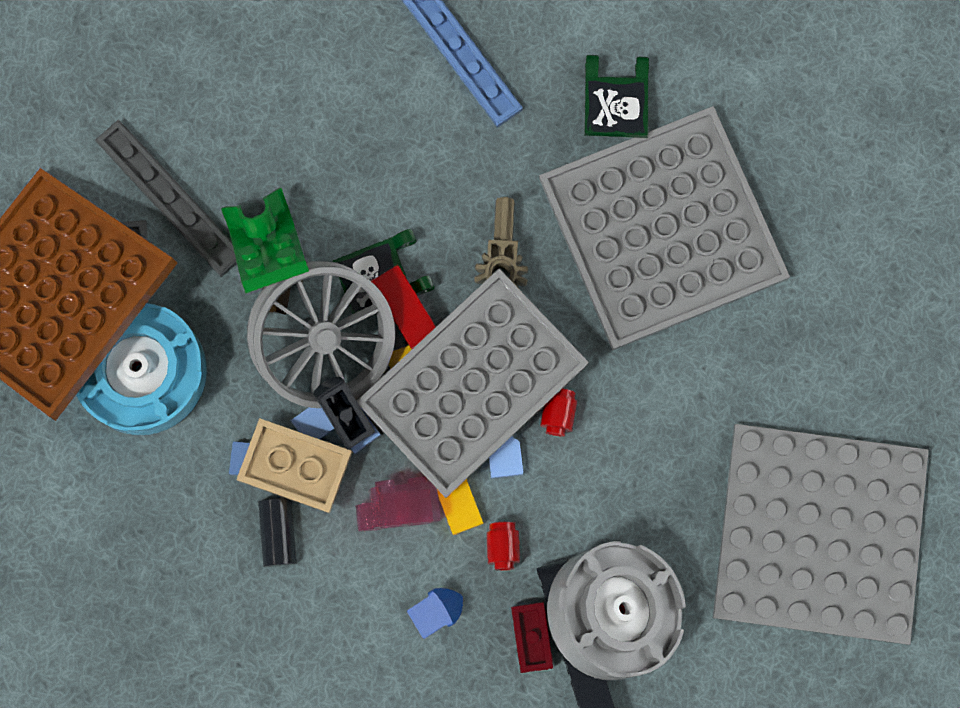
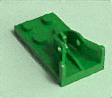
(267, 244)

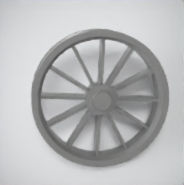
(321, 333)

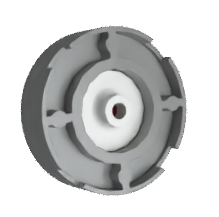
(616, 611)

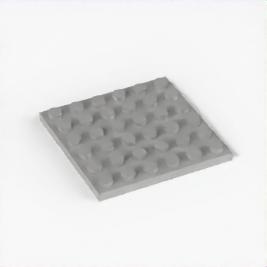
(663, 228)
(821, 534)

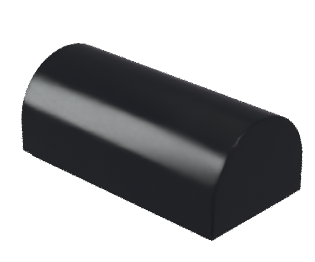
(343, 411)
(277, 532)

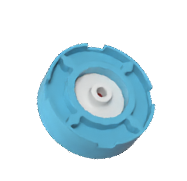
(164, 386)

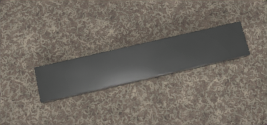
(168, 197)

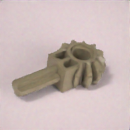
(502, 250)

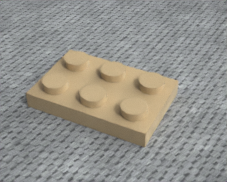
(294, 465)

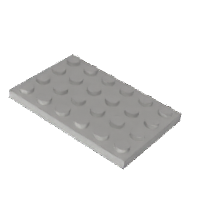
(472, 383)

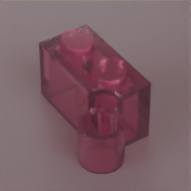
(399, 505)

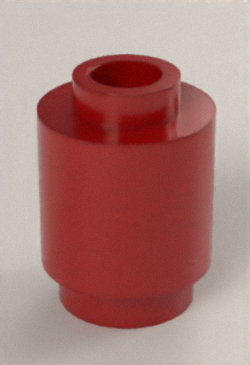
(559, 413)
(503, 546)

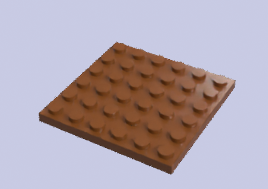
(67, 290)

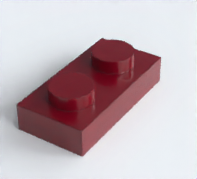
(532, 637)

